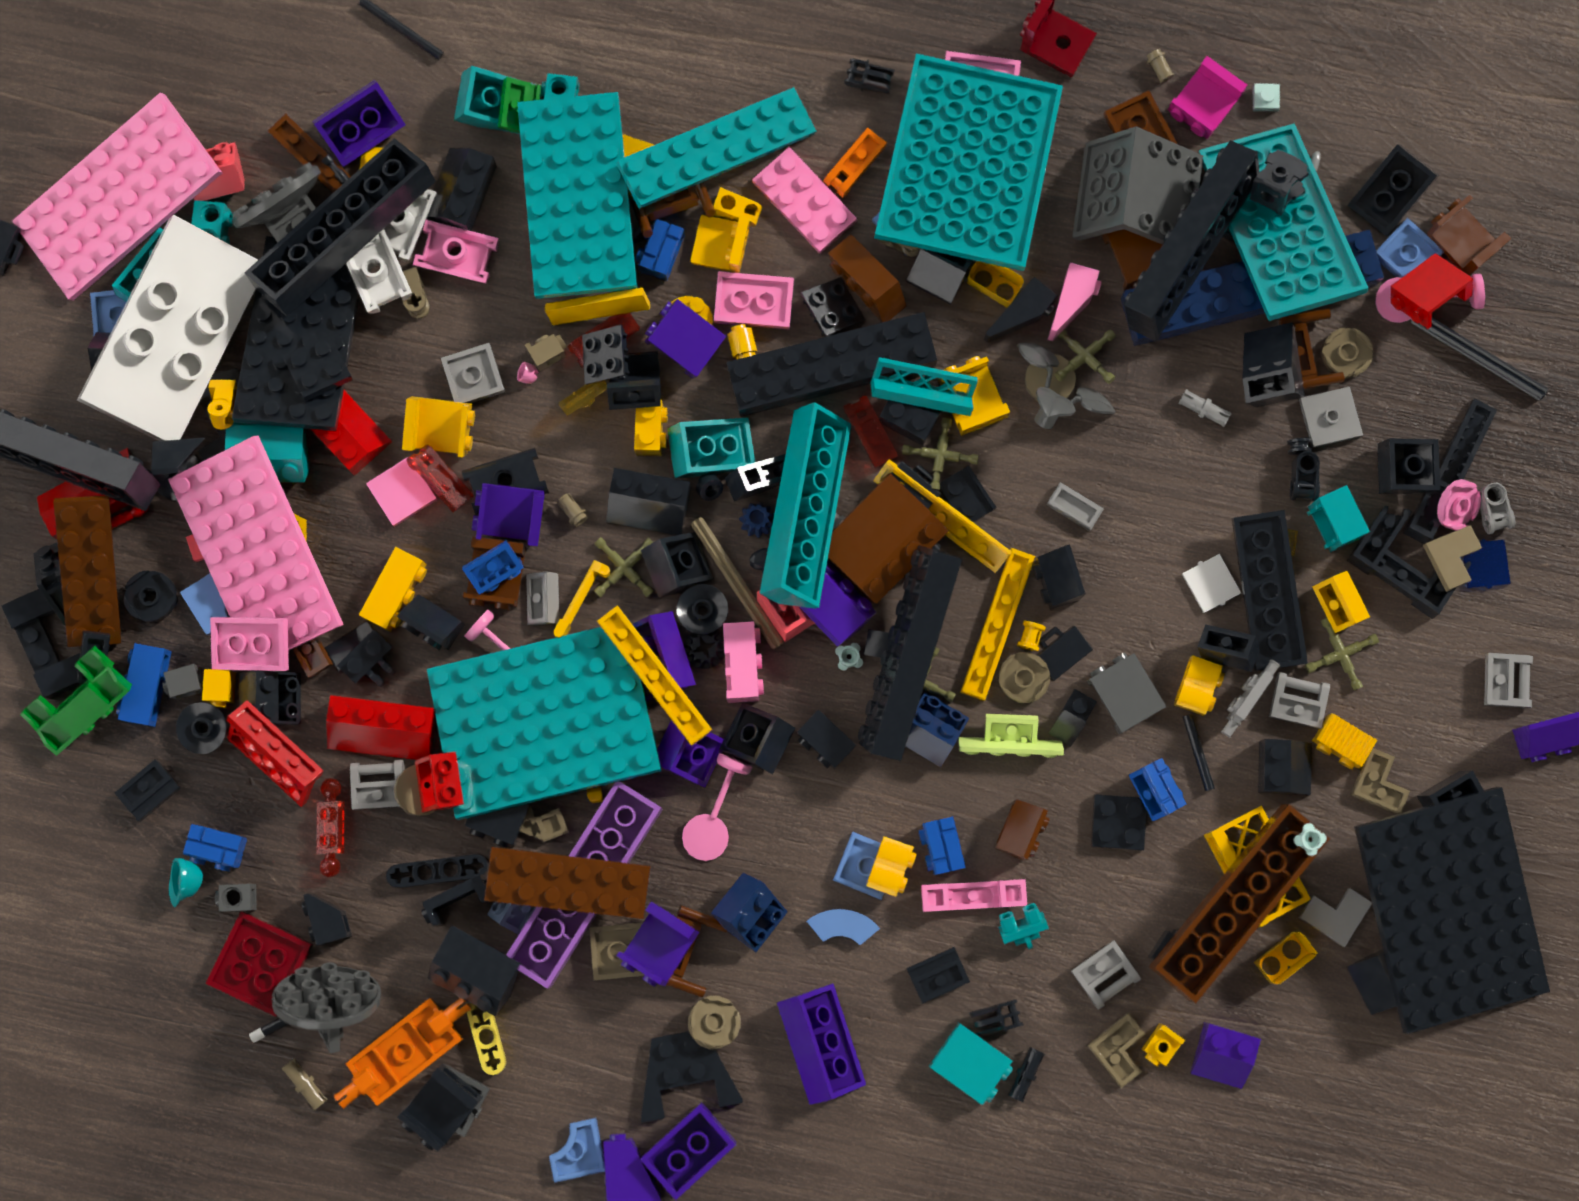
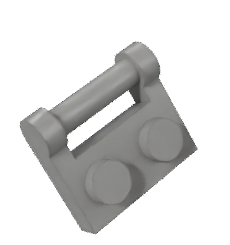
(1500, 680)
(1296, 708)
(374, 794)
(1102, 966)

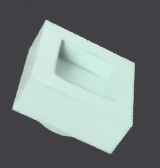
(1266, 97)

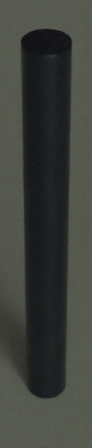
(401, 28)

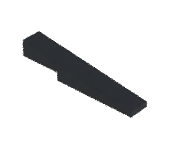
(1452, 467)

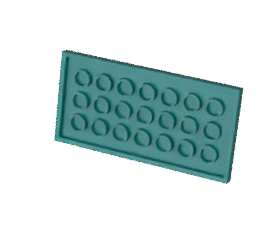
(576, 195)
(1294, 257)

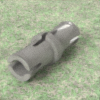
(1204, 408)

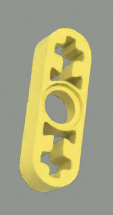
(484, 1058)

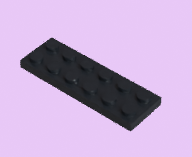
(1269, 588)

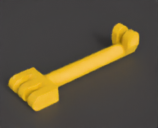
(596, 568)

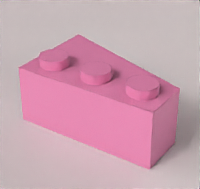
(742, 662)

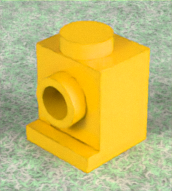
(1160, 1035)

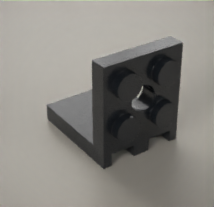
(49, 577)

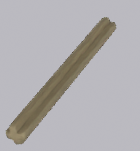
(737, 583)

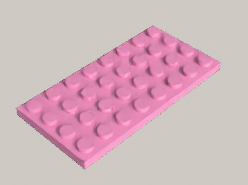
(117, 196)
(254, 542)

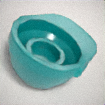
(184, 880)

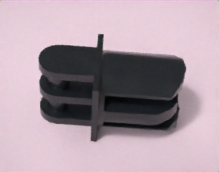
(873, 78)
(1013, 1013)

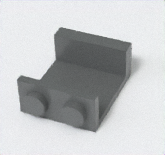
(1126, 692)

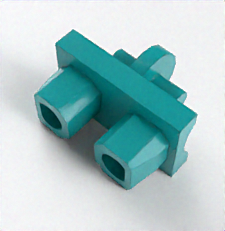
(1024, 929)

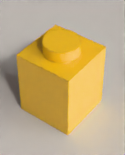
(219, 687)

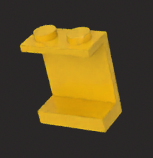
(986, 400)
(438, 424)

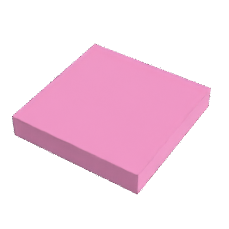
(401, 492)

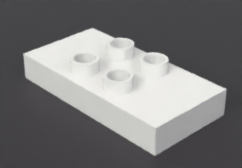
(171, 332)

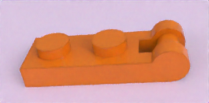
(855, 162)

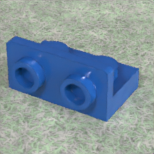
(493, 567)

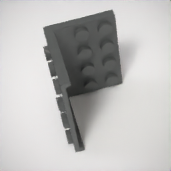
(1134, 185)

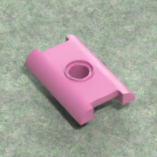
(468, 264)

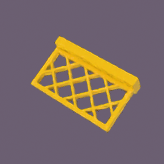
(1226, 856)

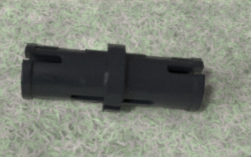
(1026, 1074)

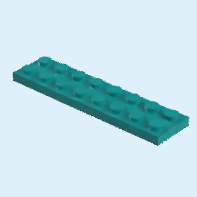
(716, 147)

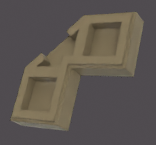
(545, 826)

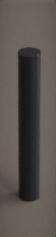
(1198, 752)

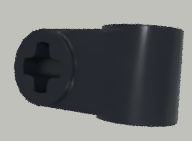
(1305, 482)

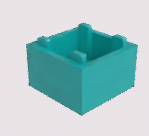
(1338, 518)

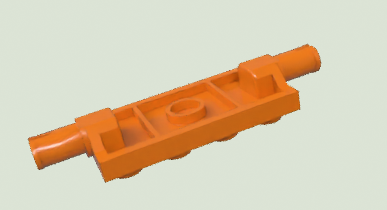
(403, 1052)

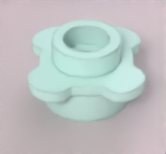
(842, 653)
(1317, 839)

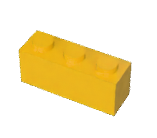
(393, 589)

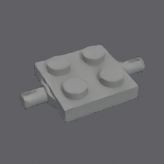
(1253, 689)

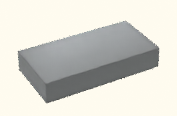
(1074, 506)

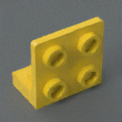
(721, 243)

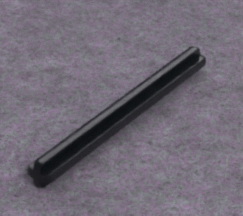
(1485, 359)

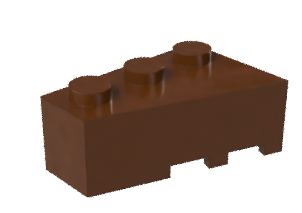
(867, 278)

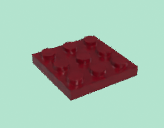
(256, 961)

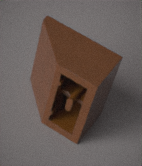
(1021, 830)

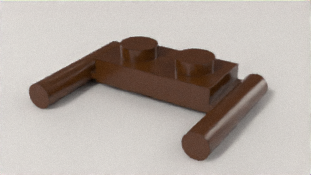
(672, 204)
(1306, 357)
(695, 920)

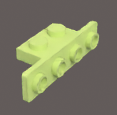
(1011, 735)

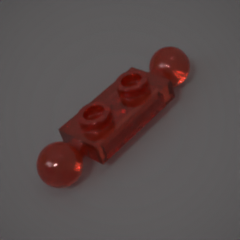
(330, 827)

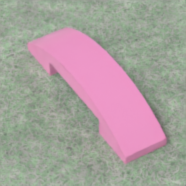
(974, 895)

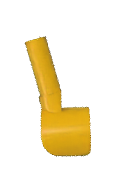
(595, 795)

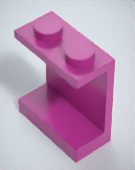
(1207, 98)

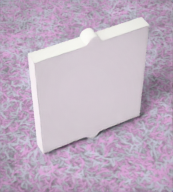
(1211, 583)

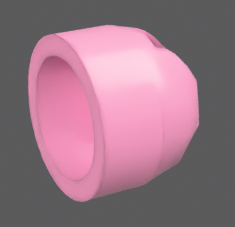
(527, 373)

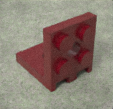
(1045, 28)

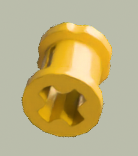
(1031, 636)

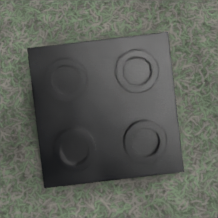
(832, 307)
(605, 355)

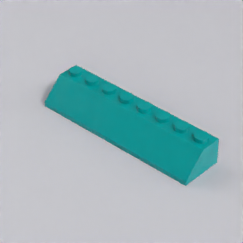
(806, 507)

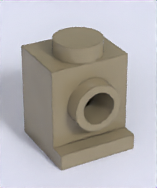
(547, 351)

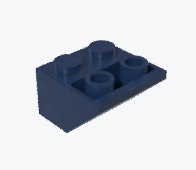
(935, 729)
(749, 911)

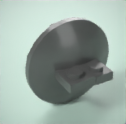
(282, 208)
(326, 1000)

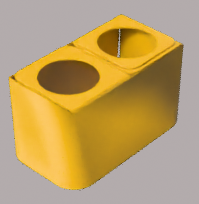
(1007, 276)
(1295, 964)

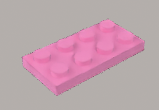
(804, 200)

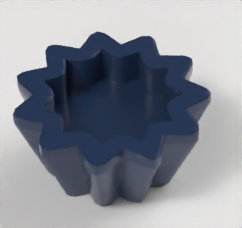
(757, 519)

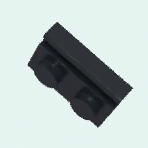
(967, 494)
(147, 790)
(938, 975)

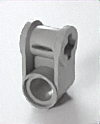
(1496, 510)

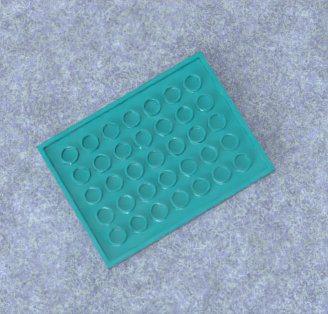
(969, 162)
(542, 721)

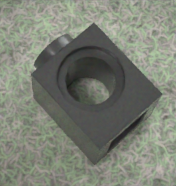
(183, 682)
(247, 901)

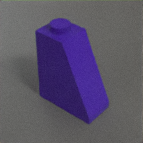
(625, 1173)

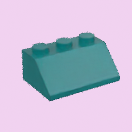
(284, 447)

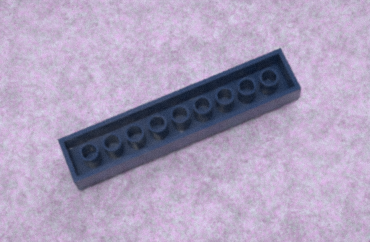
(1229, 294)

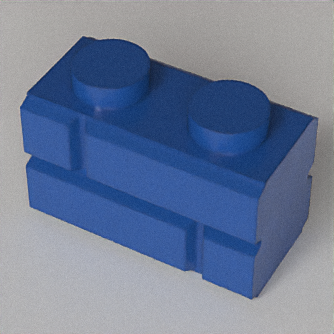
(660, 250)
(1157, 789)
(214, 846)
(942, 846)

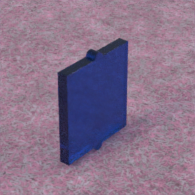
(1488, 565)

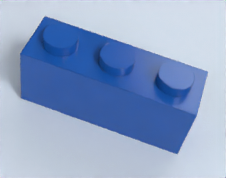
(146, 676)

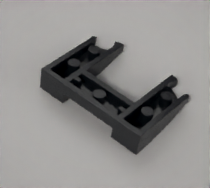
(1373, 556)
(26, 618)

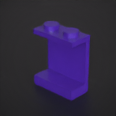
(684, 337)
(509, 512)
(658, 946)

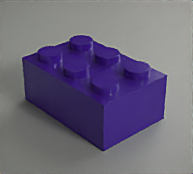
(688, 1150)

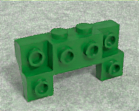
(83, 707)

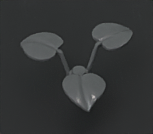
(1051, 403)

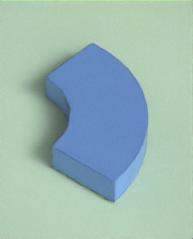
(843, 923)

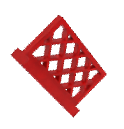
(273, 752)

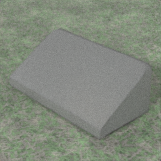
(542, 598)

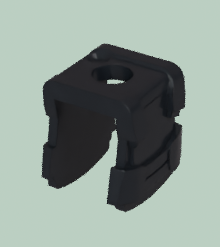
(1279, 181)

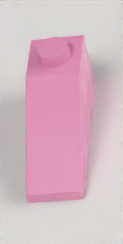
(1075, 295)

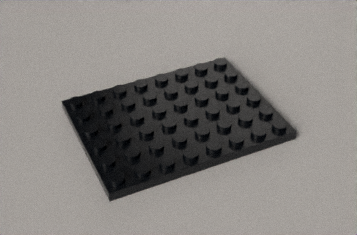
(1452, 909)

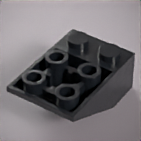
(1271, 366)

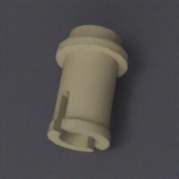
(1160, 65)
(576, 515)

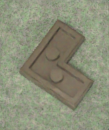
(1446, 556)
(1373, 787)
(1111, 1048)

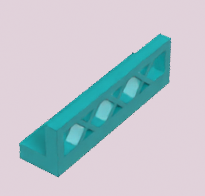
(920, 391)

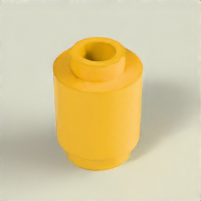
(742, 342)

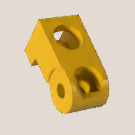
(733, 205)
(222, 405)

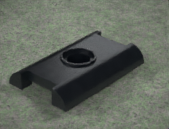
(517, 466)

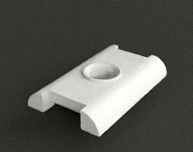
(405, 234)
(383, 285)

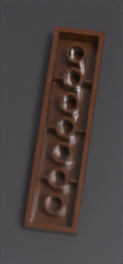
(1235, 906)

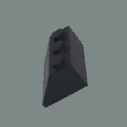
(461, 187)
(648, 502)
(474, 971)

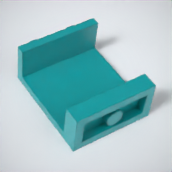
(971, 1064)

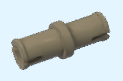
(304, 1084)

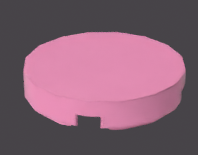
(1459, 504)

